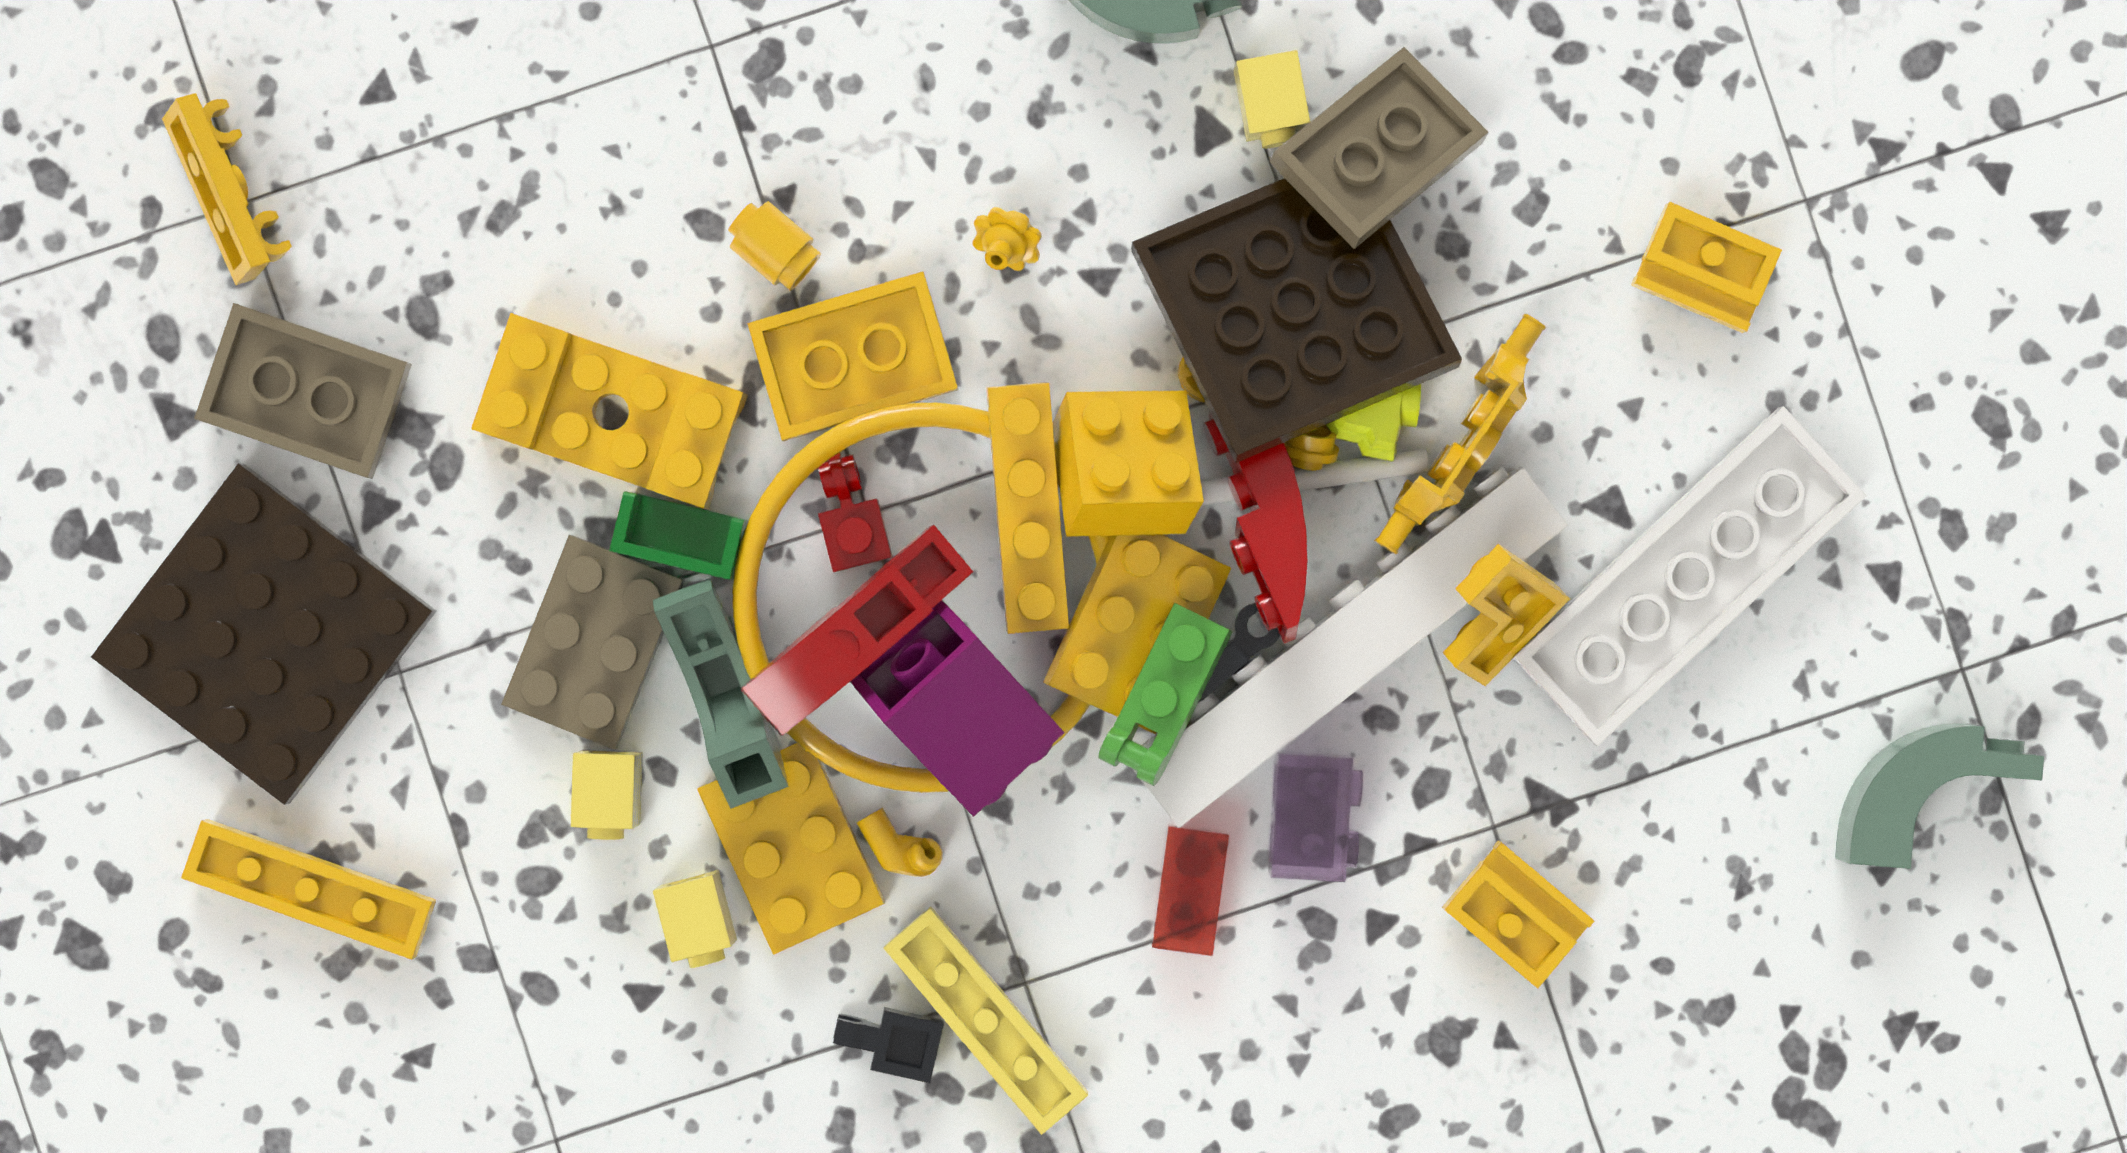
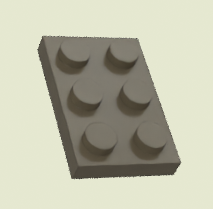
(1378, 147)
(302, 391)
(591, 643)

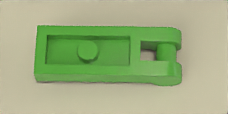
(1166, 692)

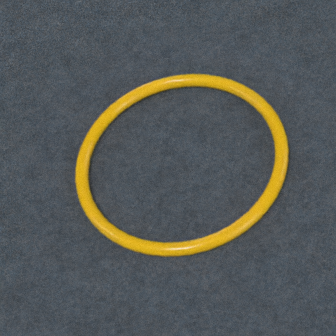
(750, 557)

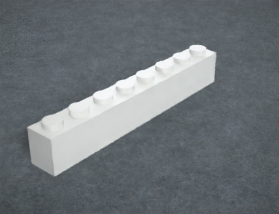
(1351, 643)

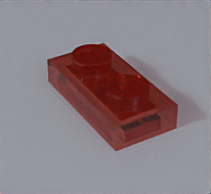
(1190, 890)

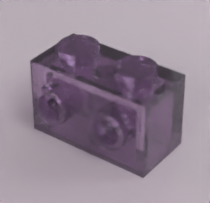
(1312, 816)

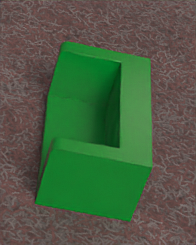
(677, 535)

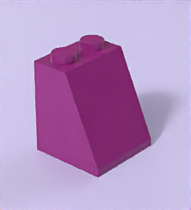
(957, 709)

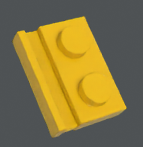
(1706, 267)
(1518, 914)

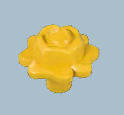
(1006, 239)

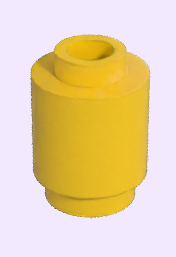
(773, 244)

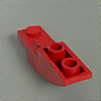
(1271, 536)
(857, 631)

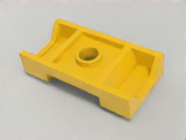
(547, 399)

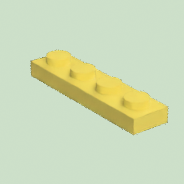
(986, 1020)

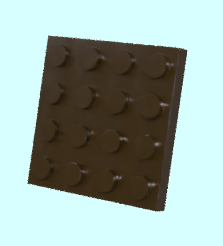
(1290, 317)
(263, 633)

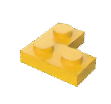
(1513, 609)

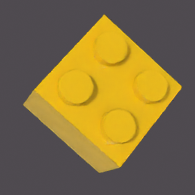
(1126, 463)

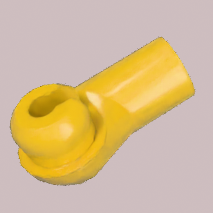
(899, 852)

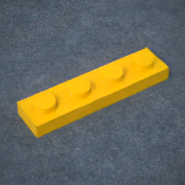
(1027, 507)
(308, 888)

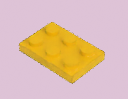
(852, 355)
(1125, 612)
(795, 854)

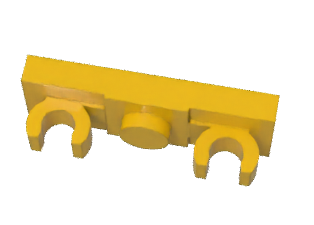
(221, 187)

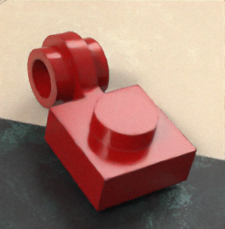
(856, 531)

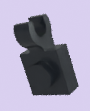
(1239, 649)
(901, 1044)

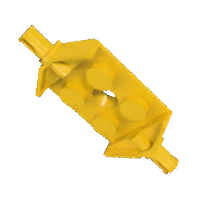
(1485, 422)

